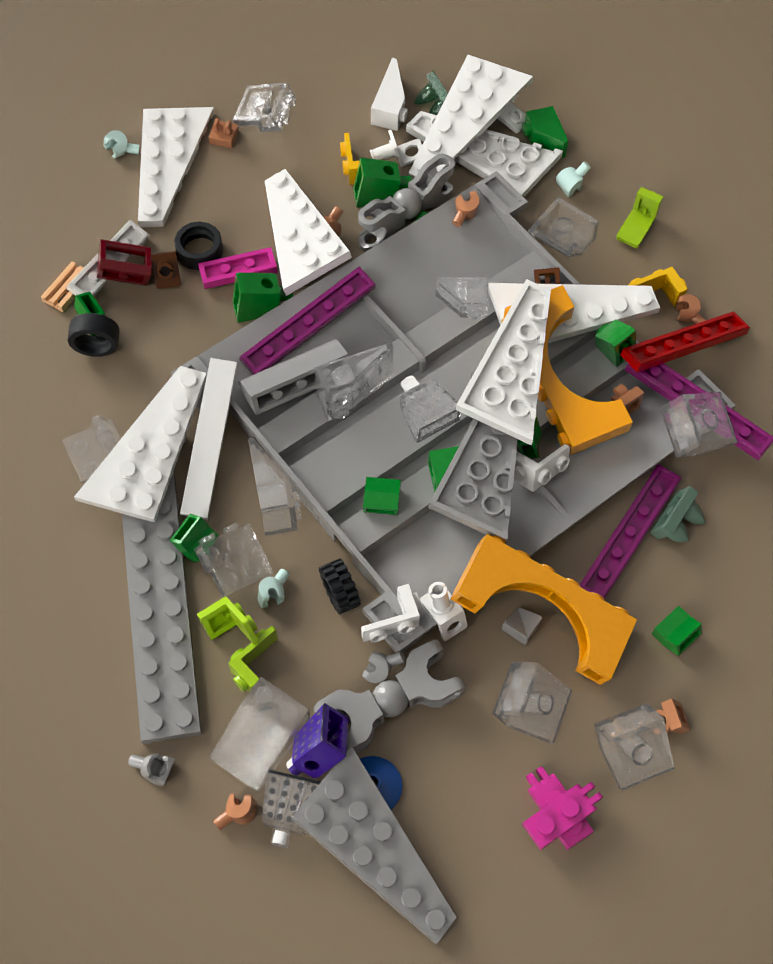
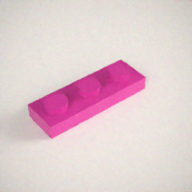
(224, 270)

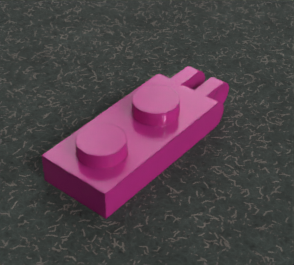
(547, 791)
(561, 815)

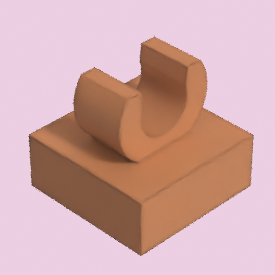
(223, 133)
(631, 399)
(675, 716)

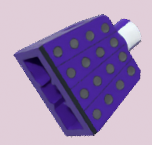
(319, 743)

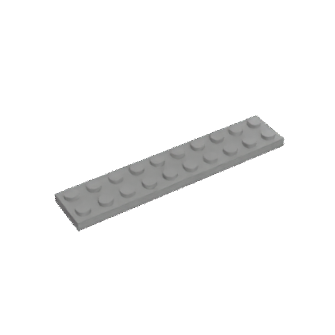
(161, 626)

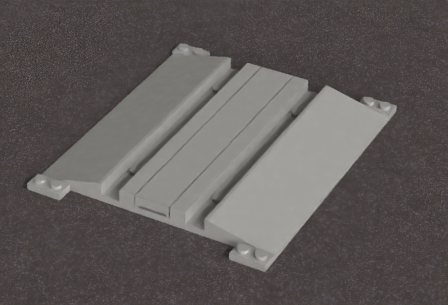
(430, 341)

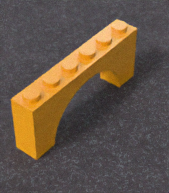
(577, 419)
(598, 625)

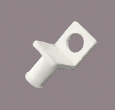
(392, 150)
(444, 610)

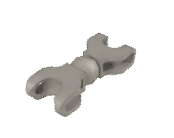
(421, 194)
(391, 697)

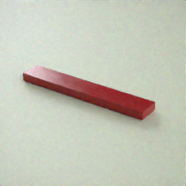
(684, 341)

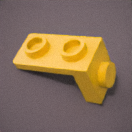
(349, 166)
(667, 280)

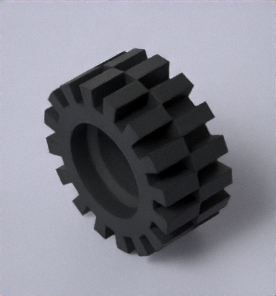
(339, 586)

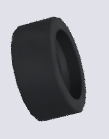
(194, 231)
(95, 324)

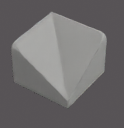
(522, 624)

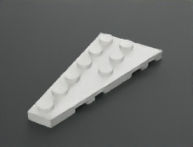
(470, 108)
(492, 151)
(167, 153)
(302, 236)
(592, 305)
(508, 377)
(143, 461)

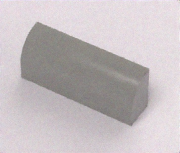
(288, 378)

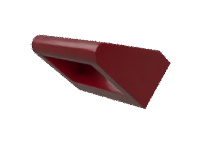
(124, 271)

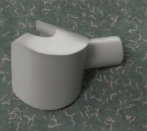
(381, 665)
(153, 767)

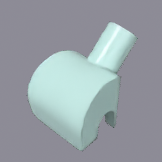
(118, 141)
(571, 179)
(273, 588)

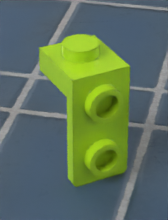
(640, 218)
(225, 615)
(244, 677)

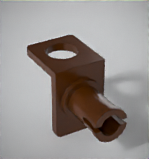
(166, 269)

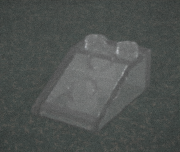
(351, 380)
(277, 502)
(260, 733)

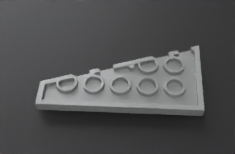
(479, 481)
(361, 832)

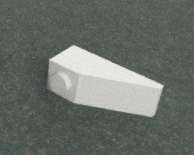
(389, 104)

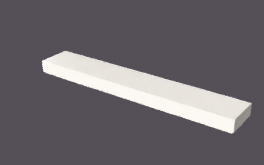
(209, 438)

